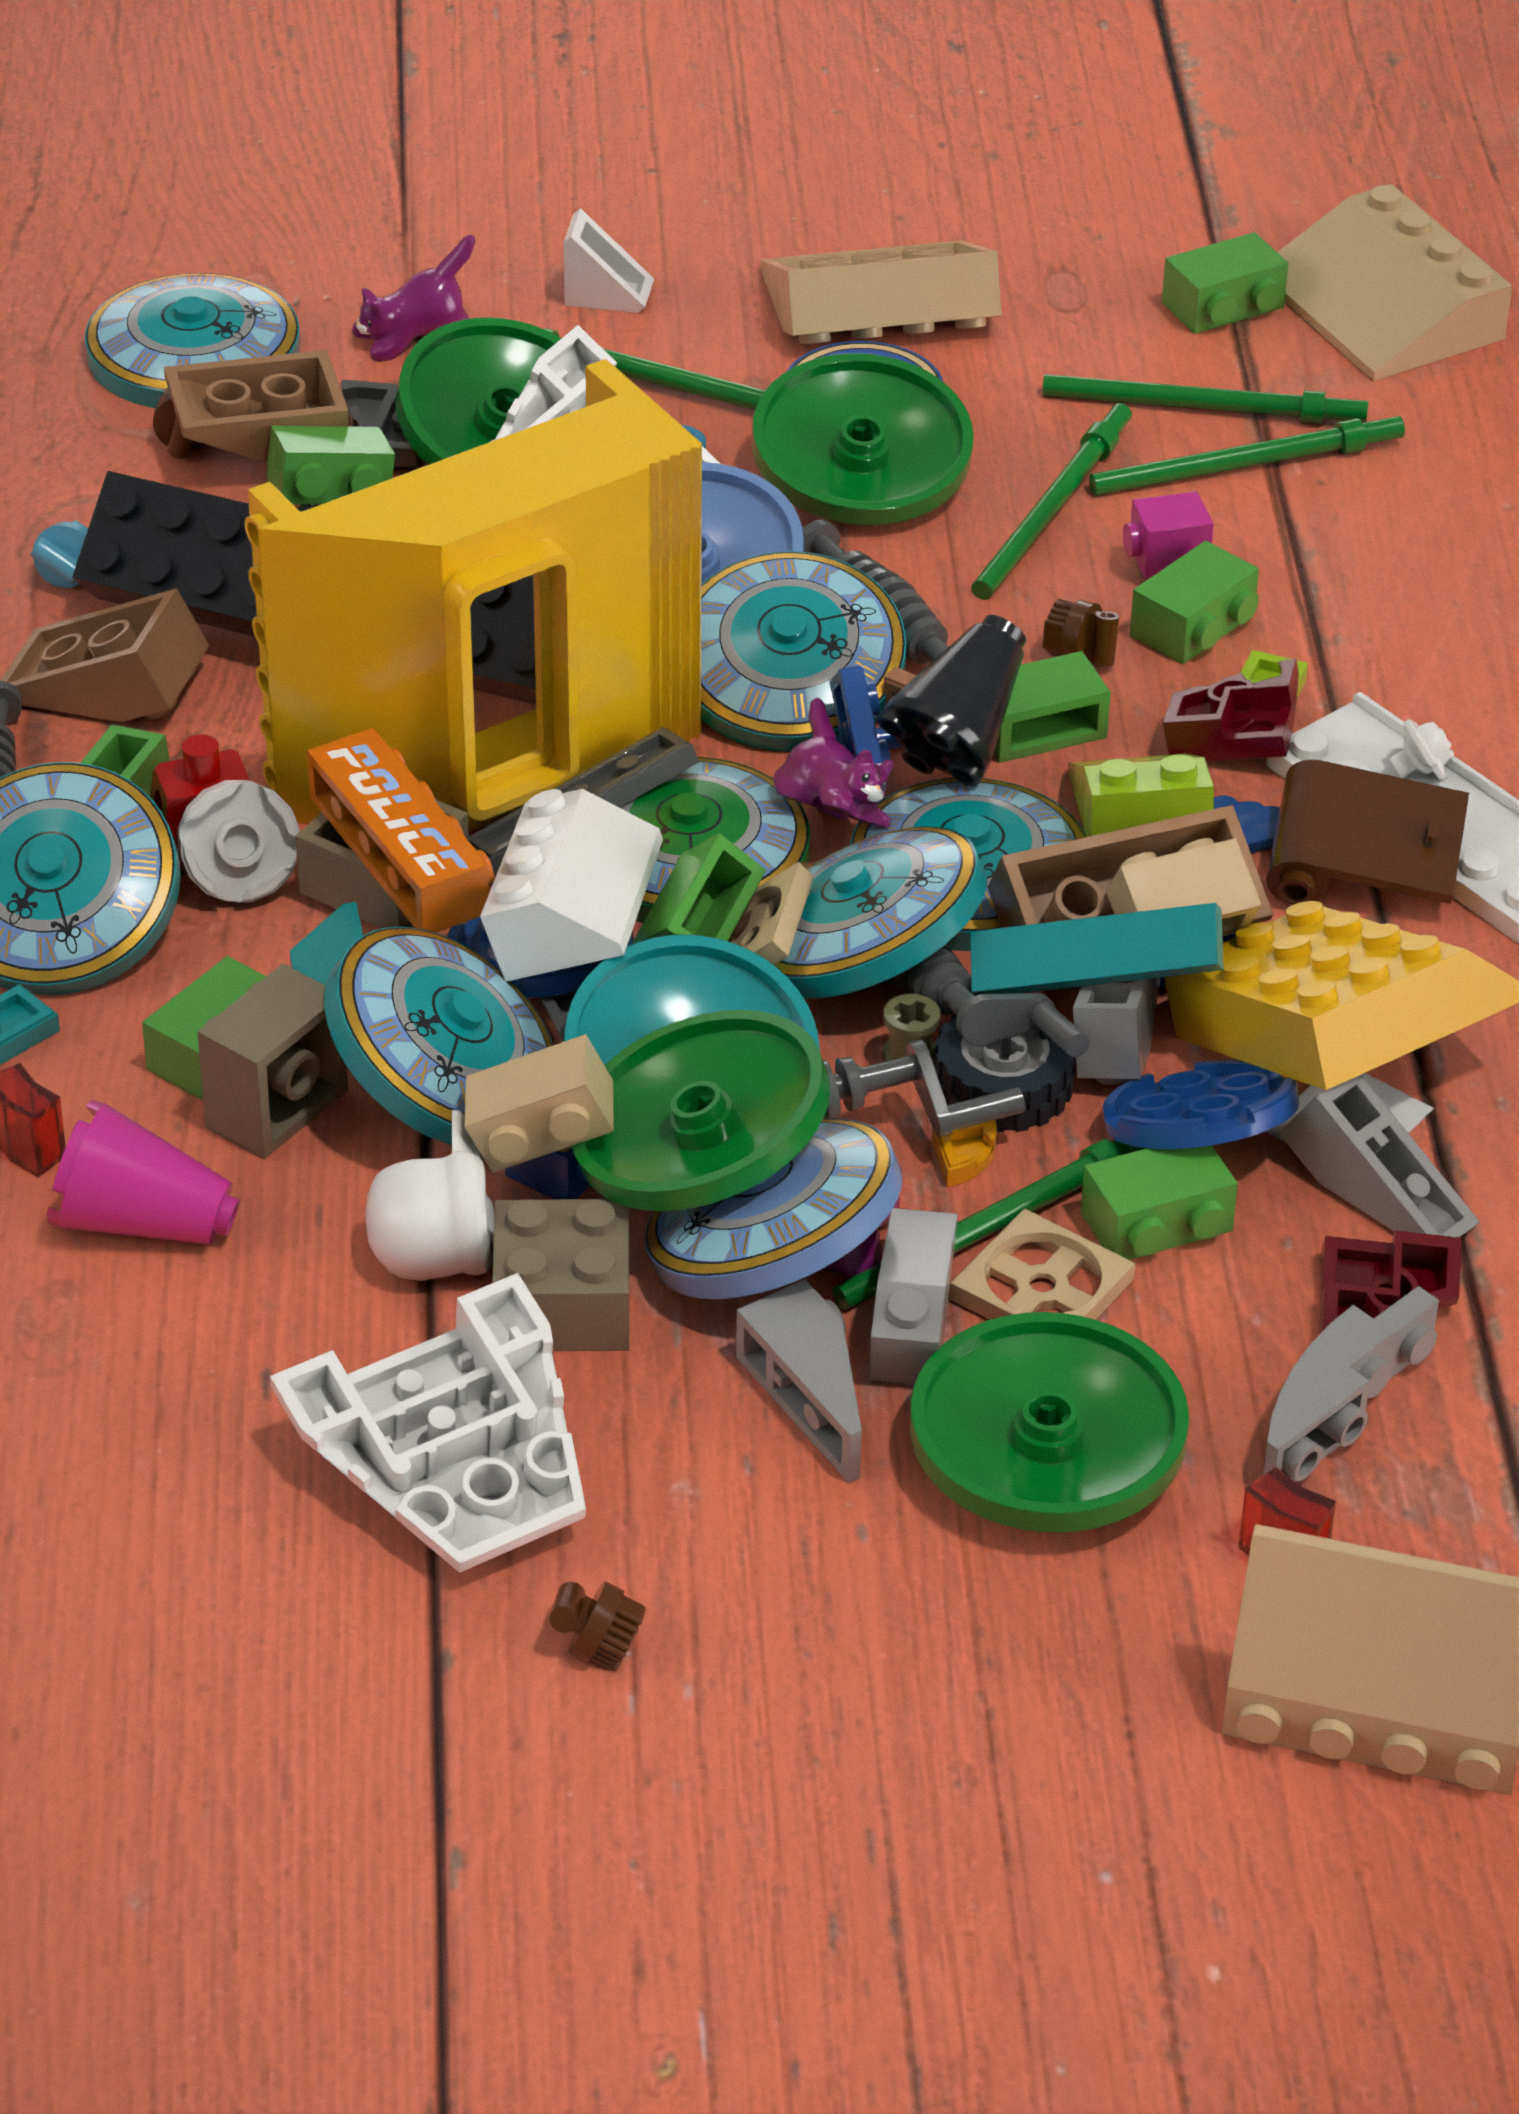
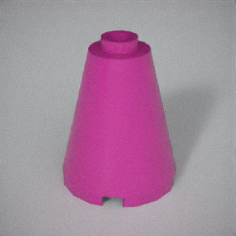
(137, 1184)

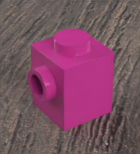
(1165, 530)

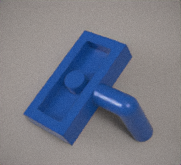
(855, 707)

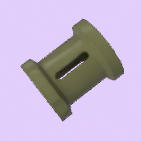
(909, 1019)

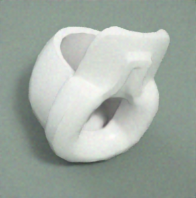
(433, 1213)

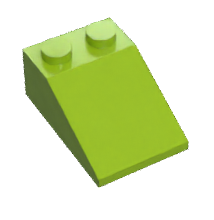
(1139, 790)

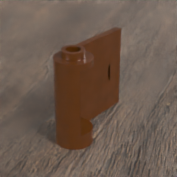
(1364, 832)

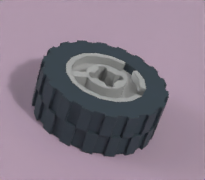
(1021, 1061)

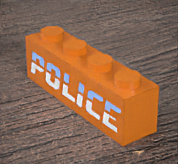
(399, 831)

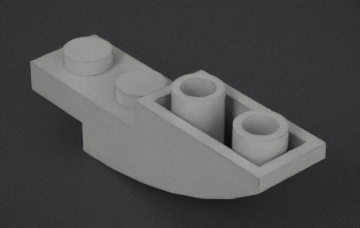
(1337, 1373)

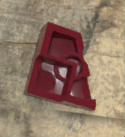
(1234, 717)
(1381, 1273)

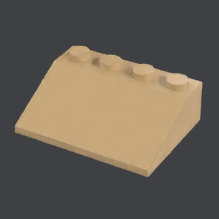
(1393, 285)
(884, 289)
(1377, 1659)

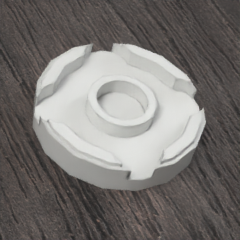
(238, 841)

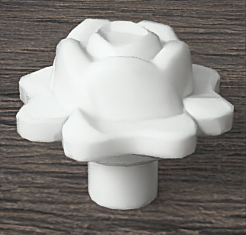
(1424, 749)

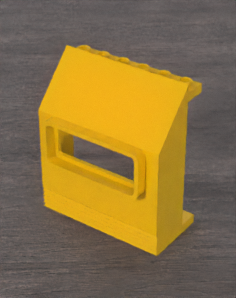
(376, 590)

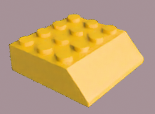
(1333, 995)

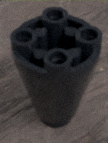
(958, 702)

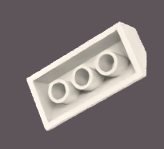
(568, 884)

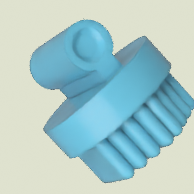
(58, 551)

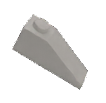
(1119, 1029)
(1374, 1163)
(911, 1294)
(801, 1358)

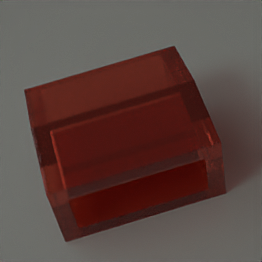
(30, 1122)
(1284, 1505)

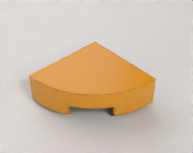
(965, 1152)

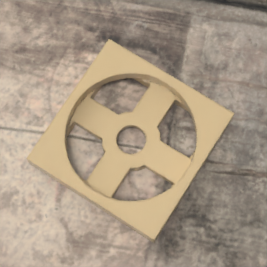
(768, 934)
(1070, 1253)

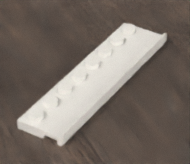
(1488, 865)

